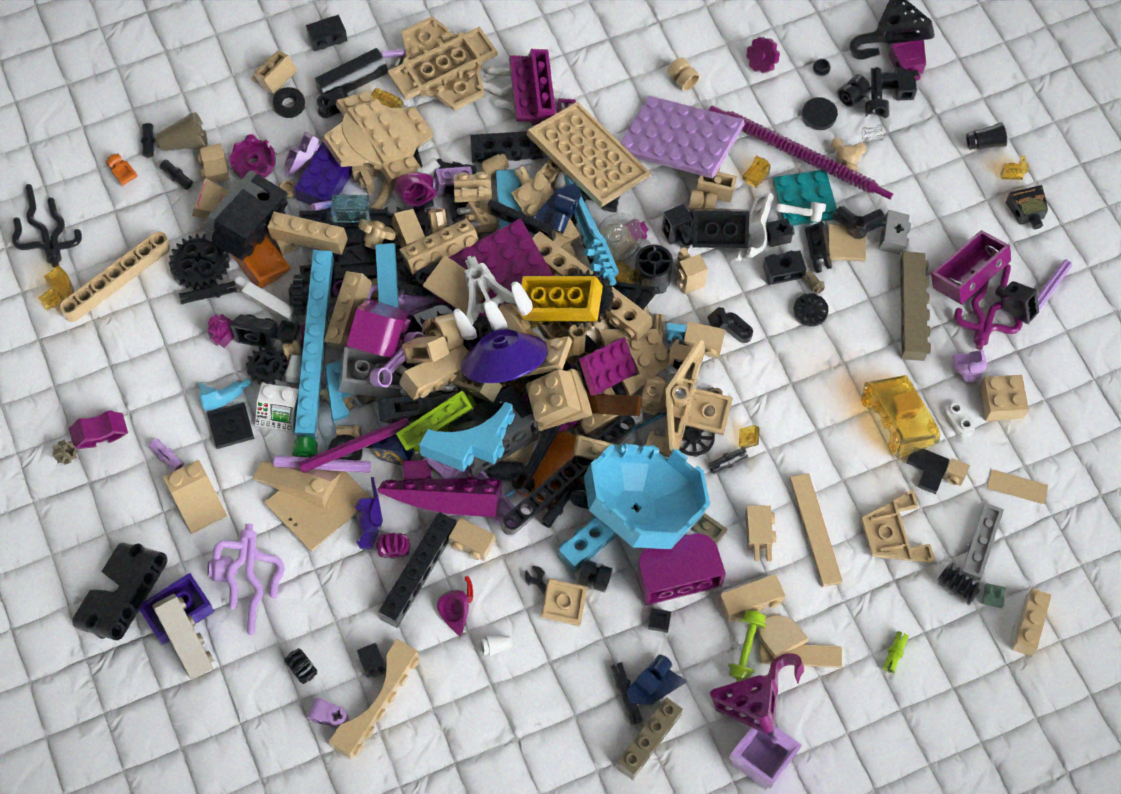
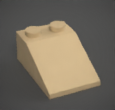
(195, 496)

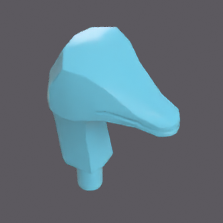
(213, 399)

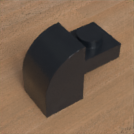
(902, 81)

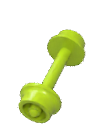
(753, 619)

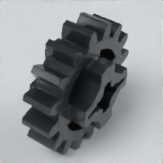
(298, 295)
(257, 365)

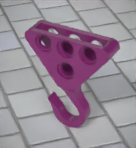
(756, 703)

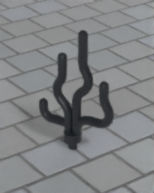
(49, 245)

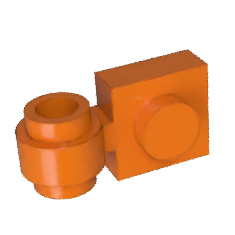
(121, 169)

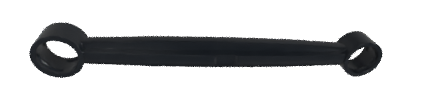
(539, 452)

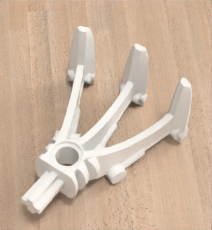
(479, 279)

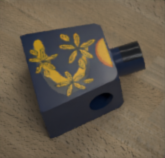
(392, 450)

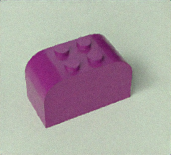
(378, 328)
(677, 572)

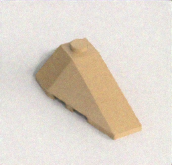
(310, 486)

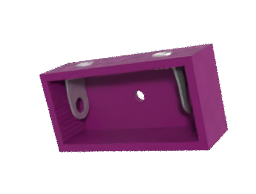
(982, 256)

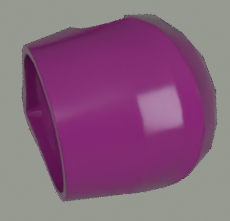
(413, 186)

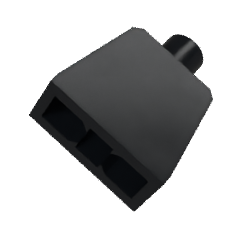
(1019, 301)

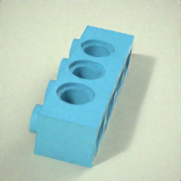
(575, 558)

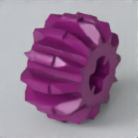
(393, 545)

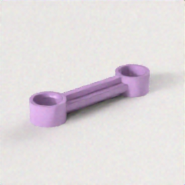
(392, 365)

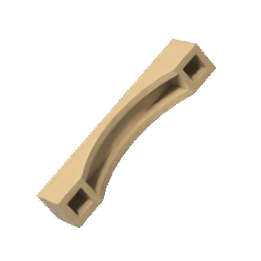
(350, 735)

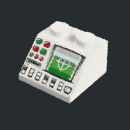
(277, 408)

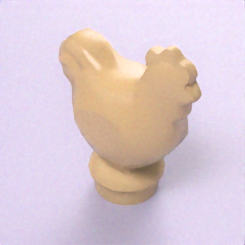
(848, 154)

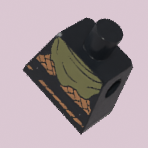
(1028, 206)

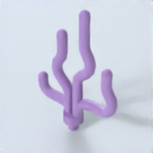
(248, 548)

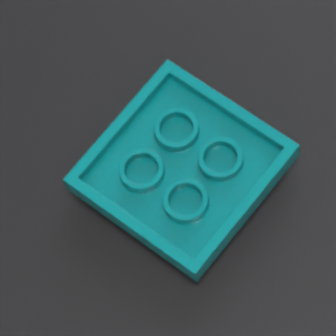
(803, 189)

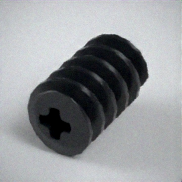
(960, 583)

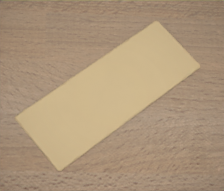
(1017, 486)

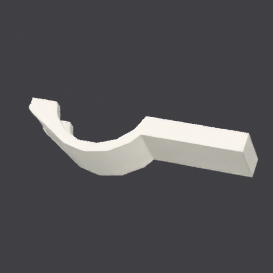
(757, 228)

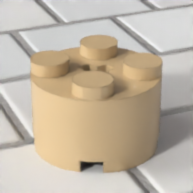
(444, 326)

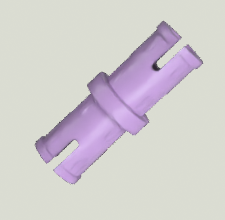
(166, 454)

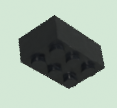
(720, 228)

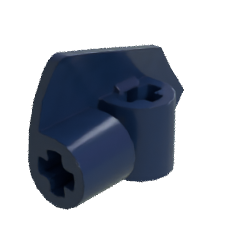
(560, 207)
(654, 682)

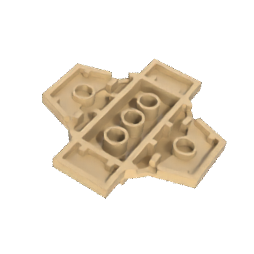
(442, 63)
(377, 136)

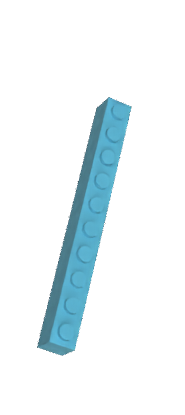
(314, 344)

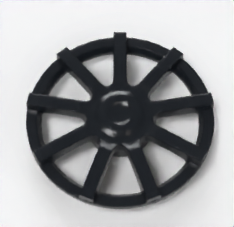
(693, 436)

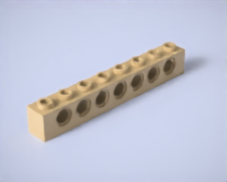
(627, 309)

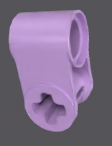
(325, 712)

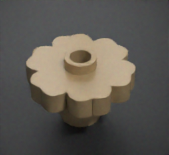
(375, 232)

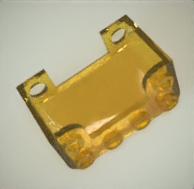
(902, 414)

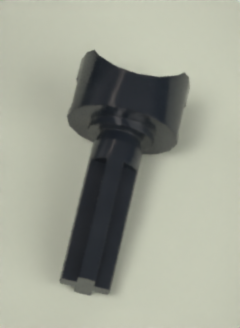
(877, 105)

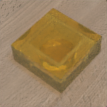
(749, 436)

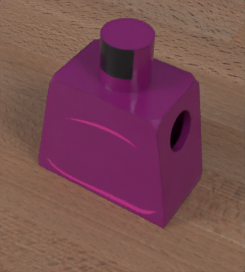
(909, 56)

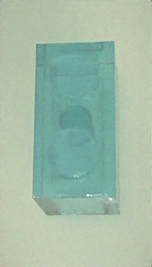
(350, 208)

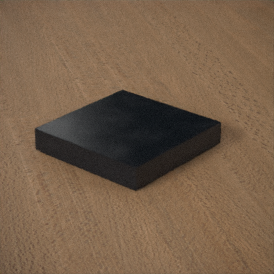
(230, 425)

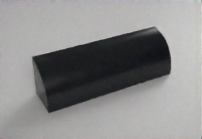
(353, 73)

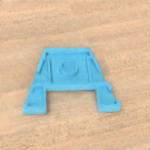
(336, 402)

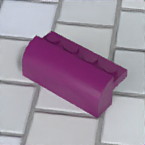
(532, 86)

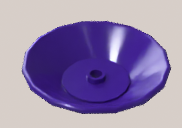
(503, 356)

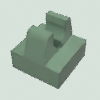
(993, 595)

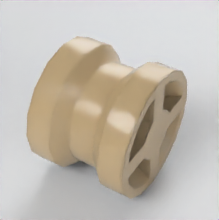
(292, 348)

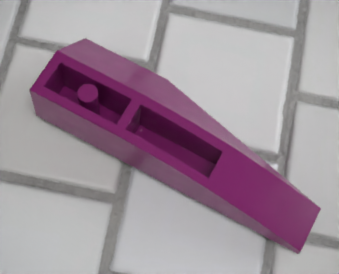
(450, 496)

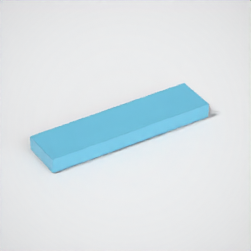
(387, 274)

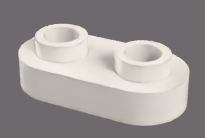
(959, 417)

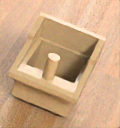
(558, 398)

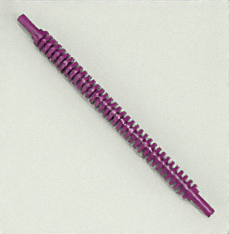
(808, 155)

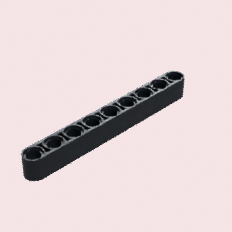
(561, 479)

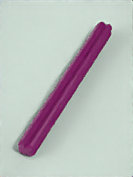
(353, 445)

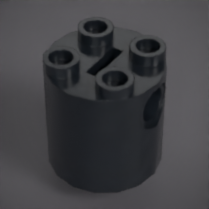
(653, 267)

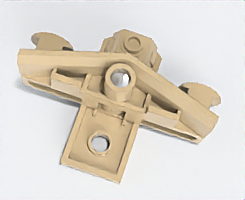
(683, 401)

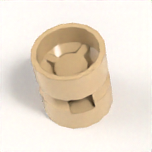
(683, 73)
(700, 200)

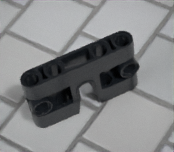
(111, 613)

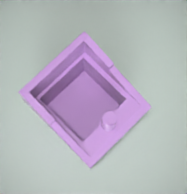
(764, 755)

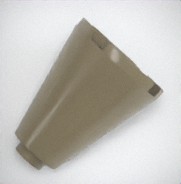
(183, 134)

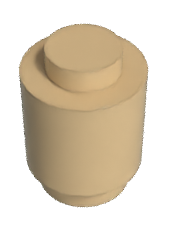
(495, 163)

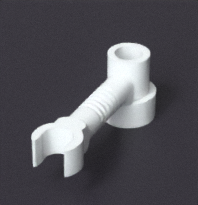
(815, 211)

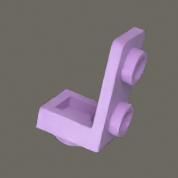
(445, 177)

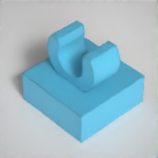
(675, 331)

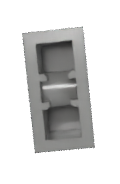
(894, 233)

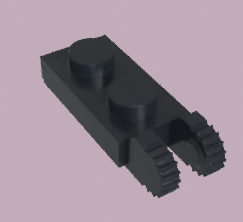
(818, 246)

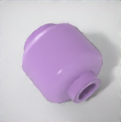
(217, 568)

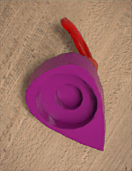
(455, 606)

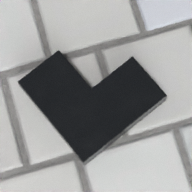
(933, 466)

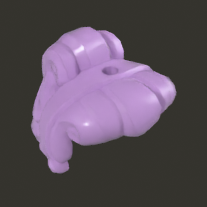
(970, 365)

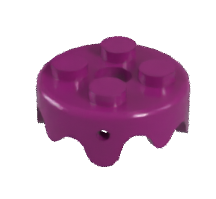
(252, 148)

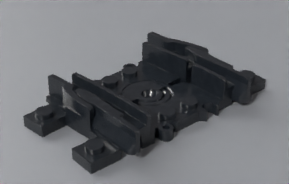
(357, 256)

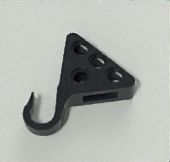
(894, 28)
(390, 409)

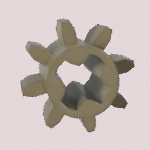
(64, 452)

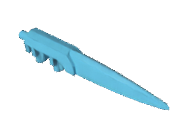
(595, 243)

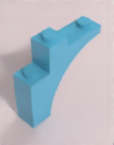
(460, 447)

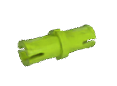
(895, 652)

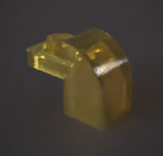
(60, 288)

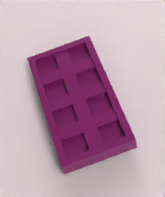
(607, 366)

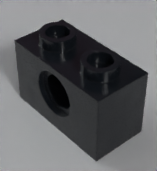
(777, 274)

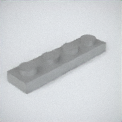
(982, 541)

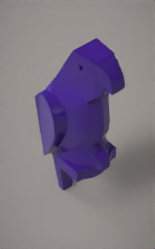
(369, 519)

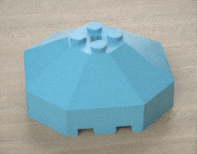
(666, 490)

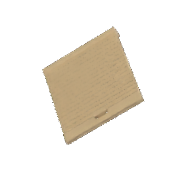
(314, 523)

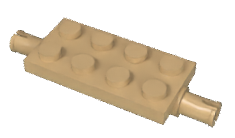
(533, 196)

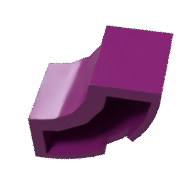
(93, 430)

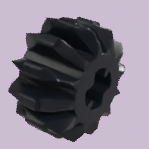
(301, 666)

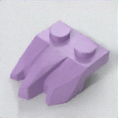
(298, 156)

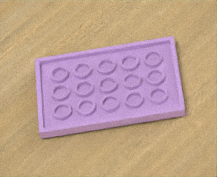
(681, 136)

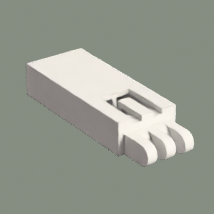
(267, 300)

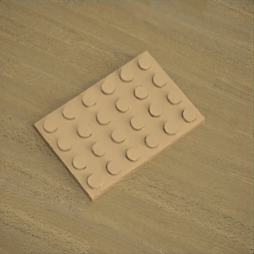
(588, 154)

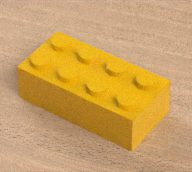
(562, 298)

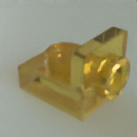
(757, 171)
(1015, 171)

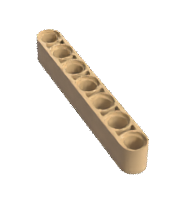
(111, 285)

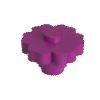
(763, 54)

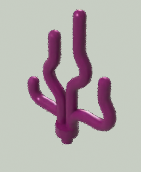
(985, 328)

